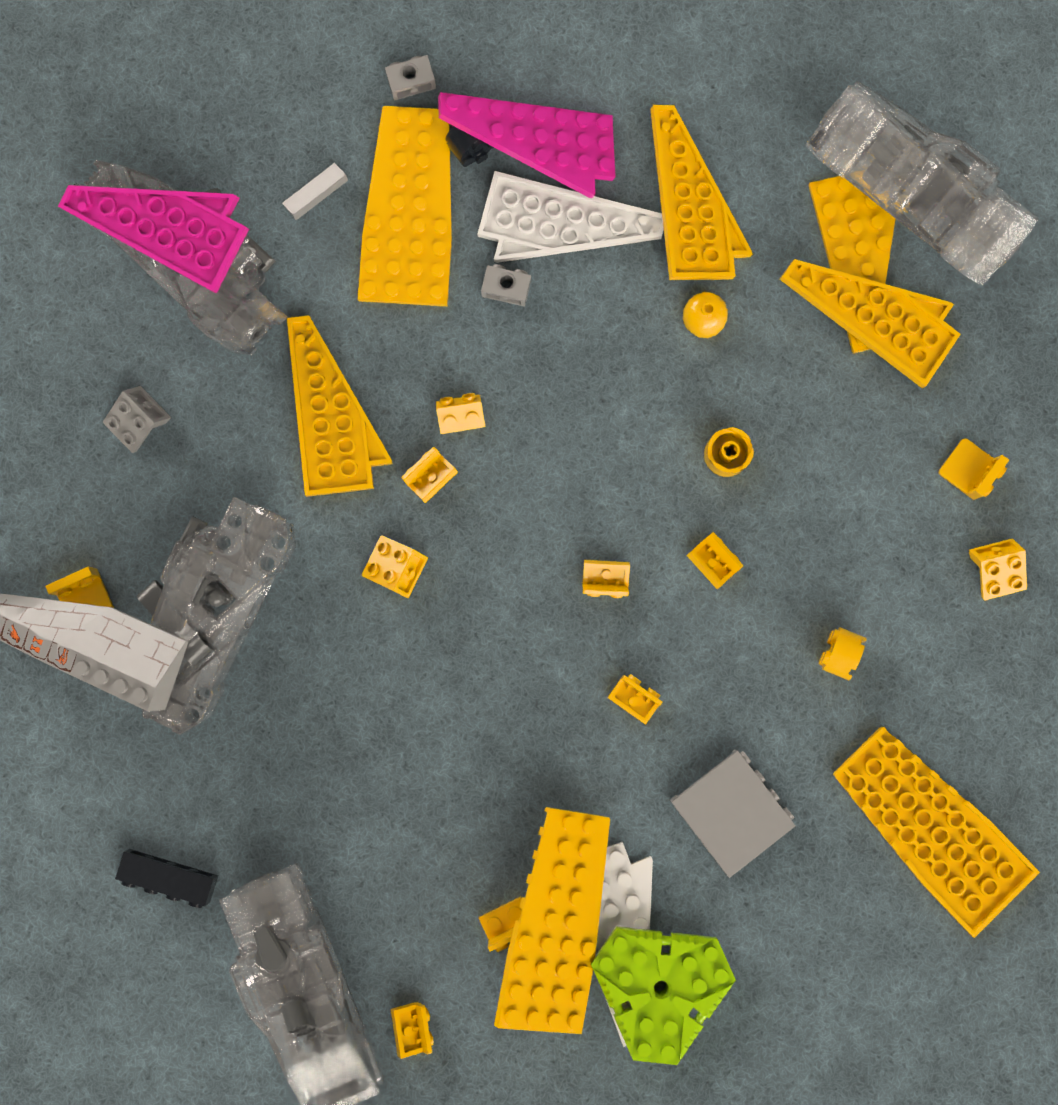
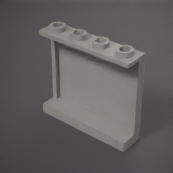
(733, 813)

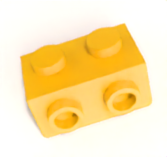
(460, 413)
(429, 474)
(715, 560)
(606, 578)
(635, 698)
(412, 1030)

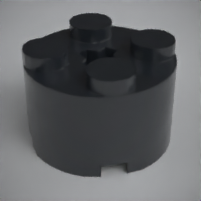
(466, 147)

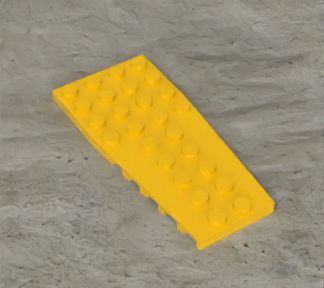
(408, 211)
(935, 831)
(557, 930)

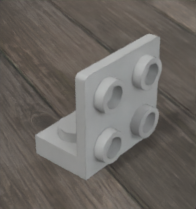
(134, 417)

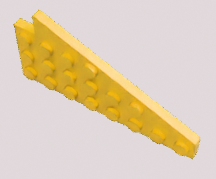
(696, 219)
(853, 233)
(889, 320)
(333, 429)

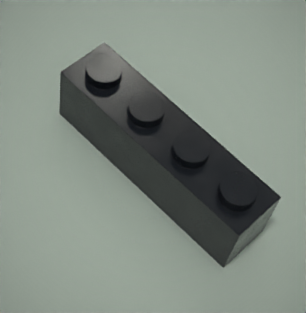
(166, 877)

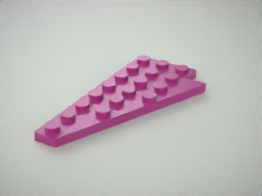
(555, 141)
(173, 227)

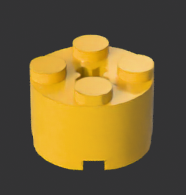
(741, 452)
(843, 653)

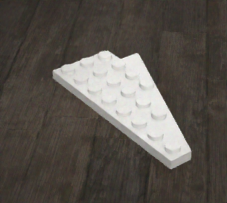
(549, 220)
(624, 898)

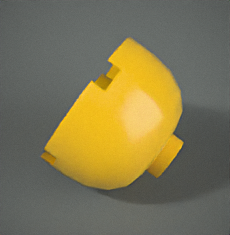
(705, 314)

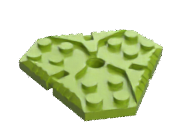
(659, 1022)

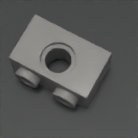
(421, 82)
(516, 294)

